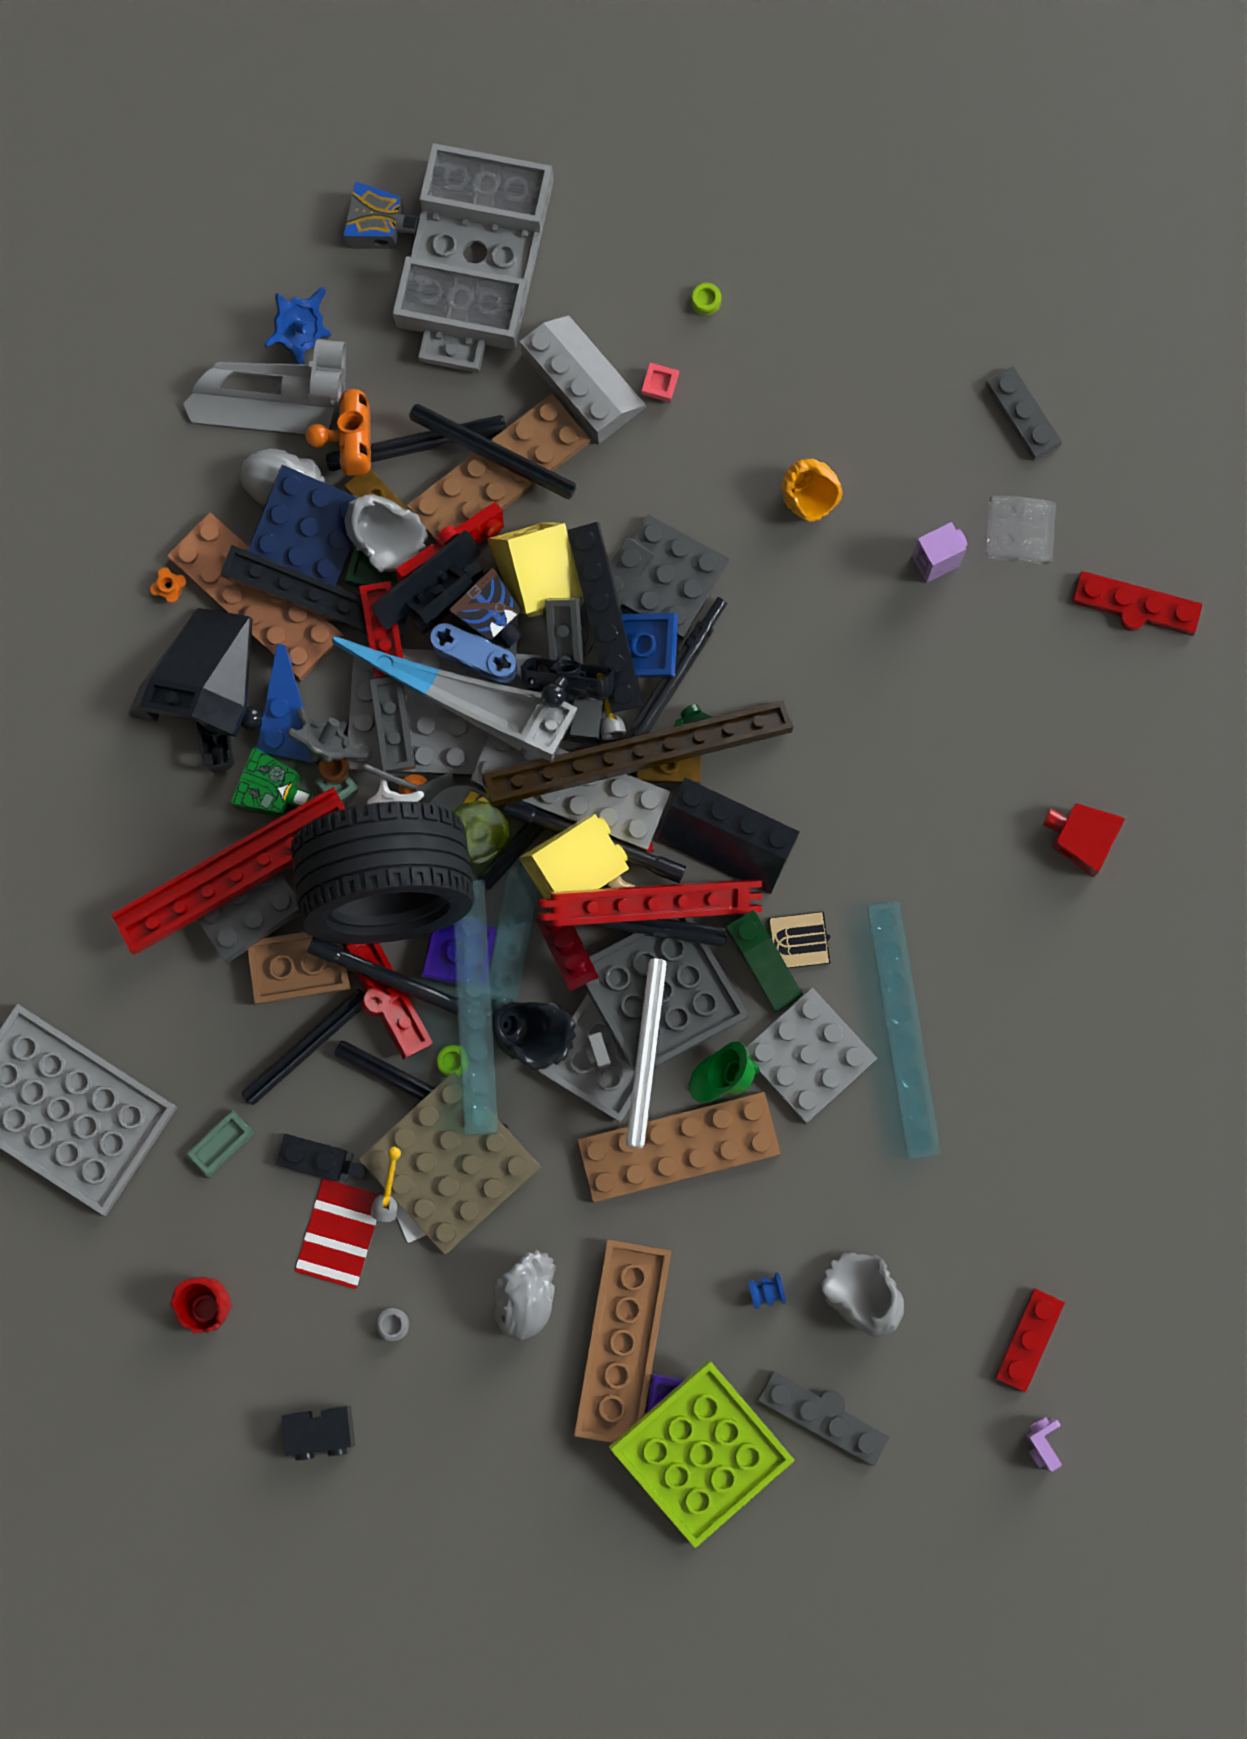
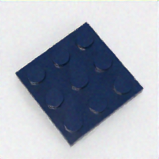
(304, 526)

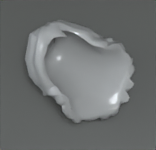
(262, 467)
(384, 531)
(864, 1293)
(525, 1296)

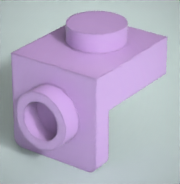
(1042, 1452)

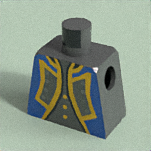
(376, 219)

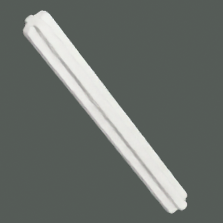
(646, 1053)

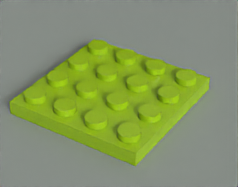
(701, 1453)

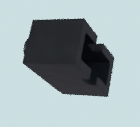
(311, 1434)

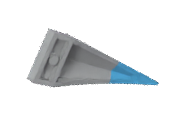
(501, 710)

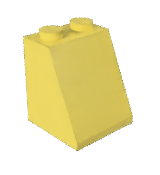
(536, 565)
(576, 859)

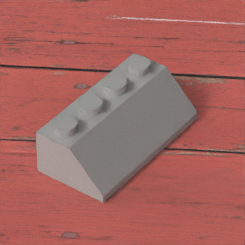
(581, 377)

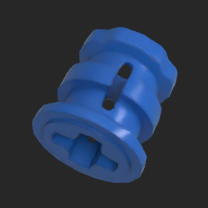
(767, 1291)

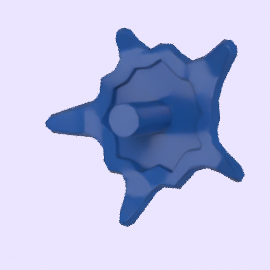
(298, 324)

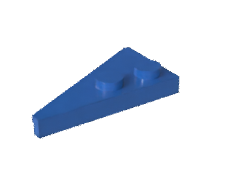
(281, 711)

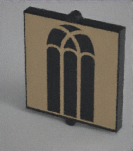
(801, 939)

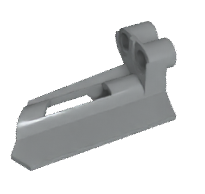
(300, 398)

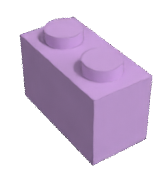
(939, 551)

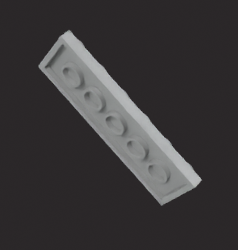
(624, 802)

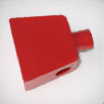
(1084, 835)

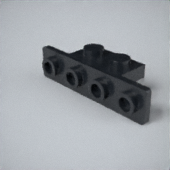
(431, 585)

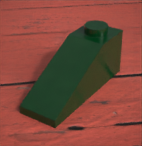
(764, 960)

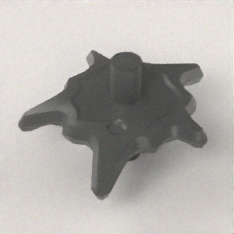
(325, 739)

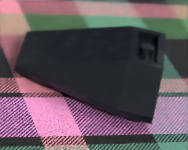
(201, 674)

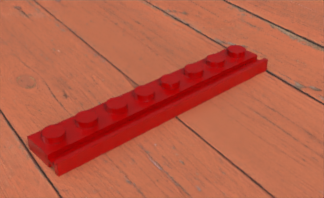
(218, 877)

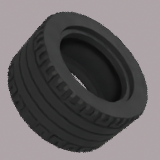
(382, 872)

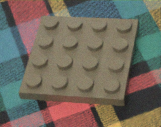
(446, 1177)

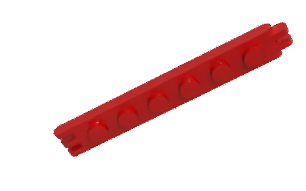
(651, 902)

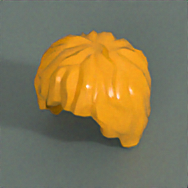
(810, 489)

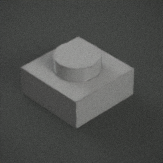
(597, 1051)

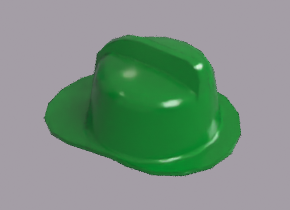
(723, 1073)

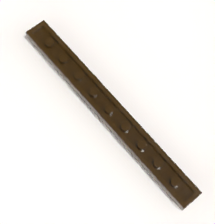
(637, 753)

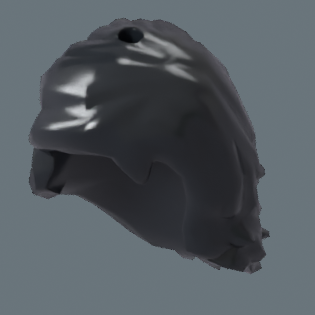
(534, 1032)

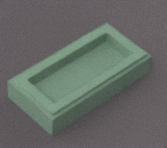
(220, 1143)

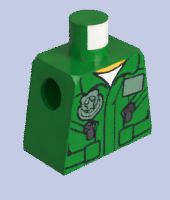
(268, 787)

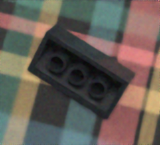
(727, 835)

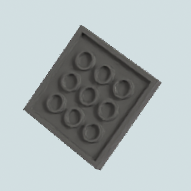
(694, 1001)

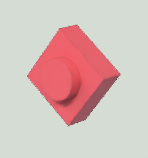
(660, 382)

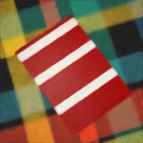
(338, 1234)

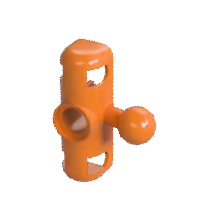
(352, 433)

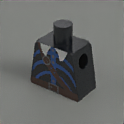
(488, 609)

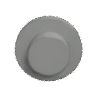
(392, 1324)

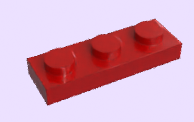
(379, 639)
(1029, 1340)

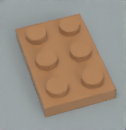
(286, 972)

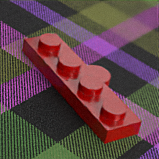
(481, 526)
(1137, 604)
(391, 1005)

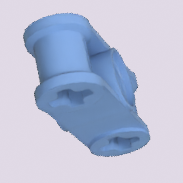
(474, 653)

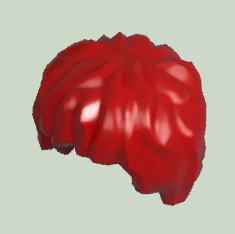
(200, 1304)

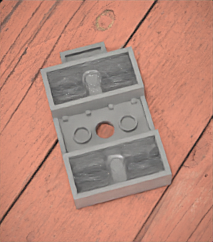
(463, 303)

